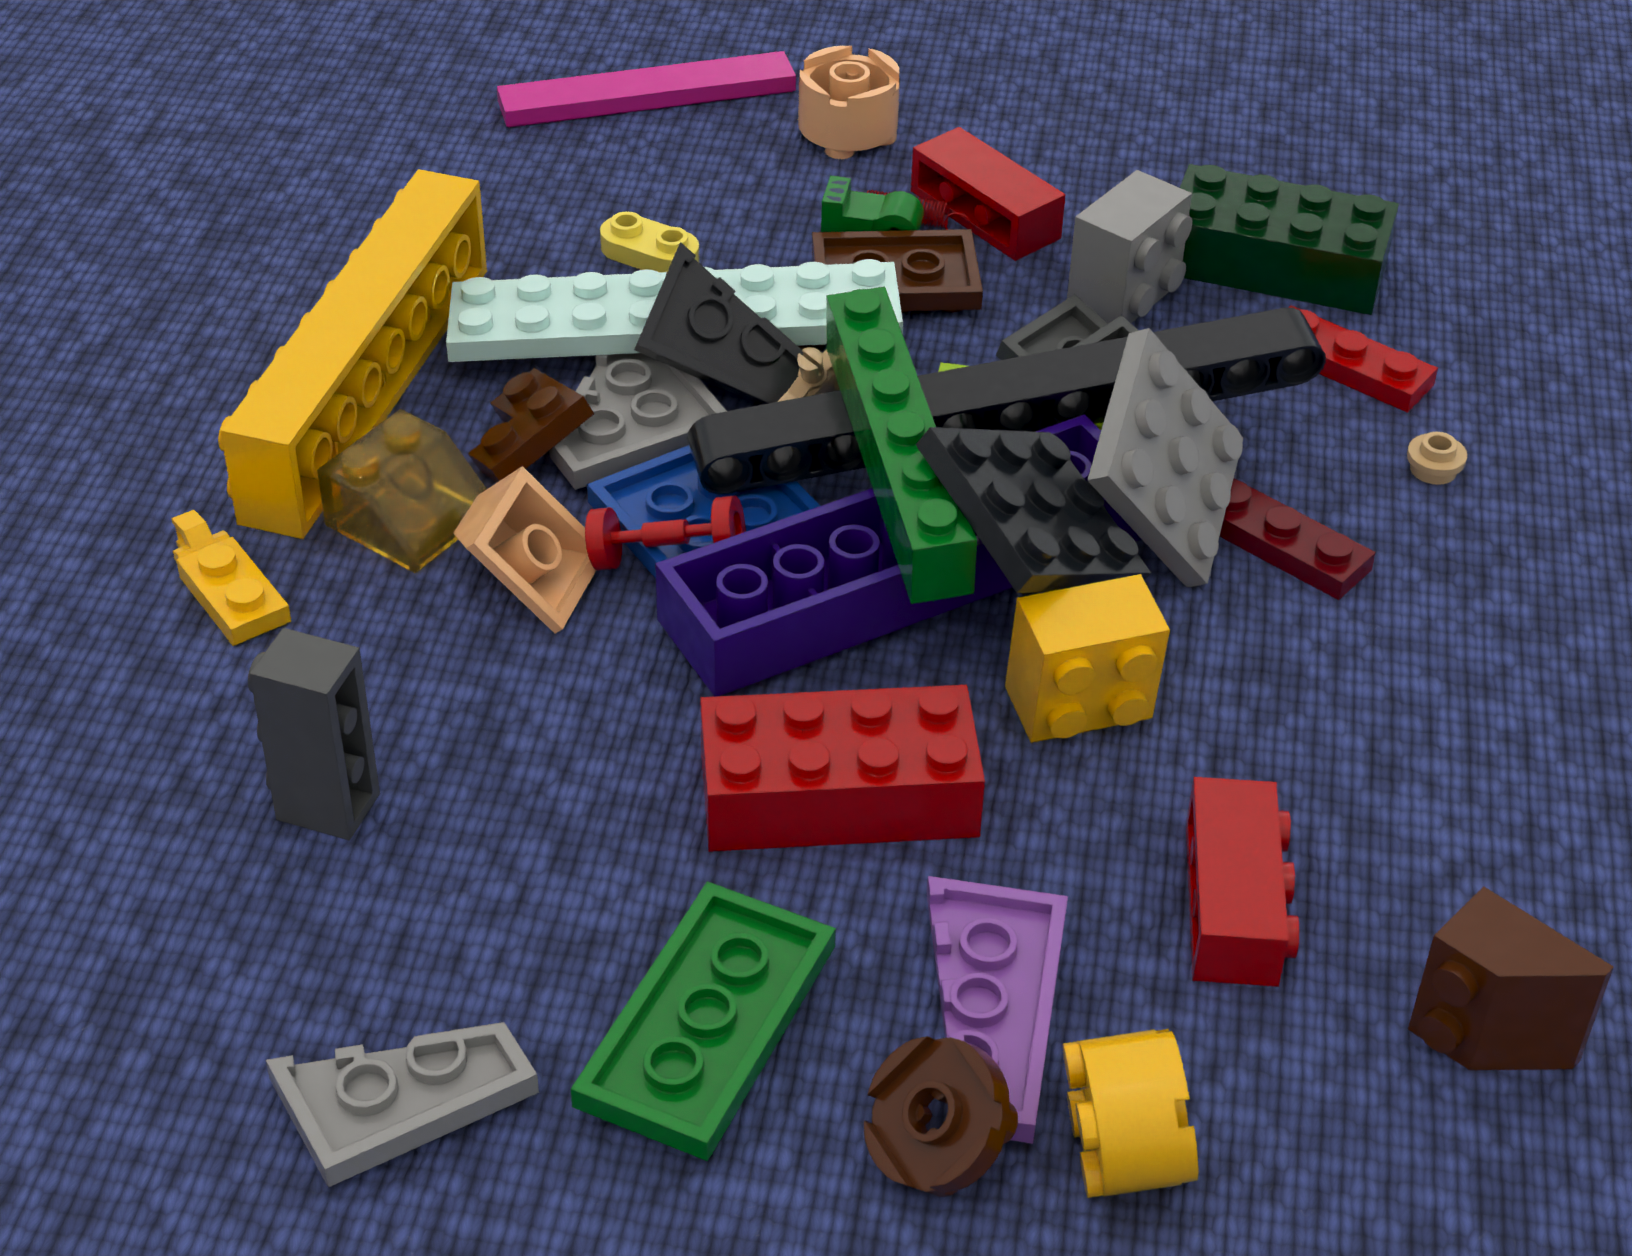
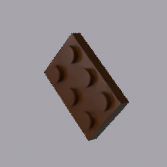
(931, 266)

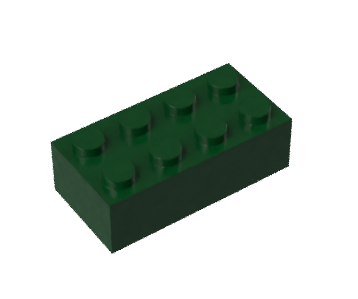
(1287, 238)

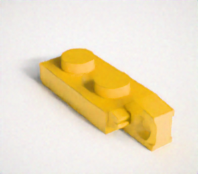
(226, 581)

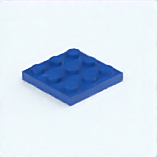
(672, 490)

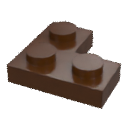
(535, 419)

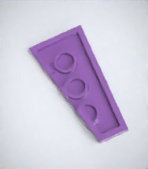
(999, 978)

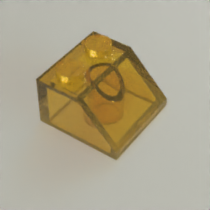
(399, 490)

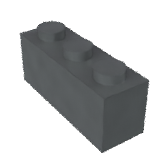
(315, 732)

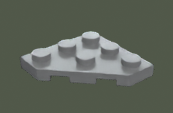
(638, 415)

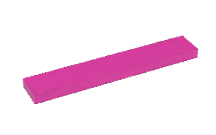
(645, 89)

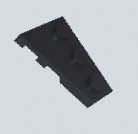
(716, 336)

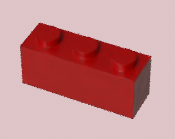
(1000, 197)
(1239, 882)

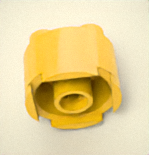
(1130, 1112)

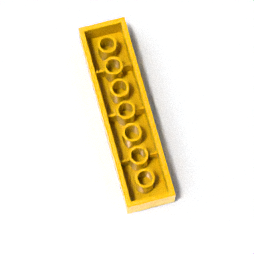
(352, 352)

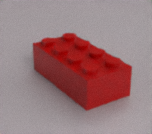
(840, 767)

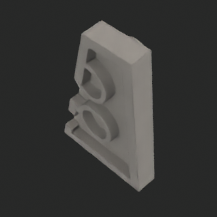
(393, 1100)

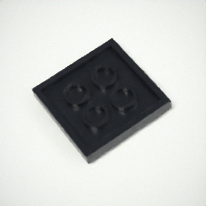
(1031, 507)

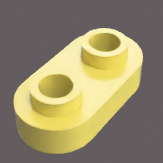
(643, 242)

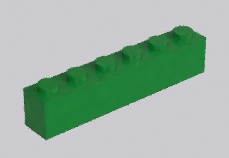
(888, 419)

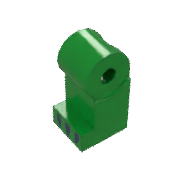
(862, 211)

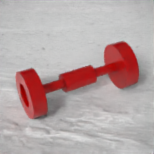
(605, 536)

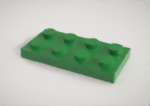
(704, 1020)

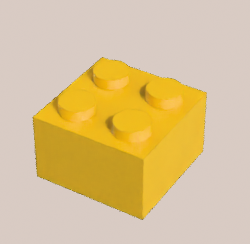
(1086, 658)

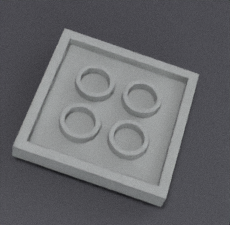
(1166, 458)

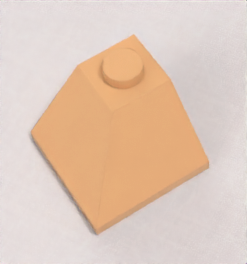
(529, 546)

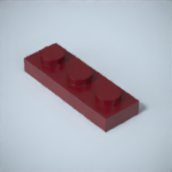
(1294, 542)

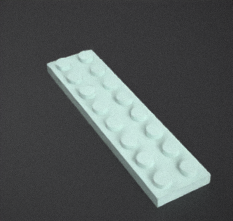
(608, 312)

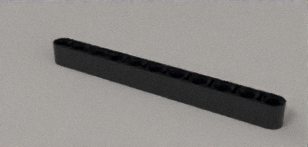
(1023, 393)

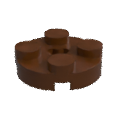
(976, 1120)

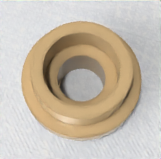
(1436, 457)

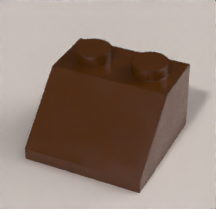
(1507, 990)

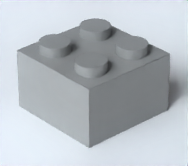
(1130, 247)

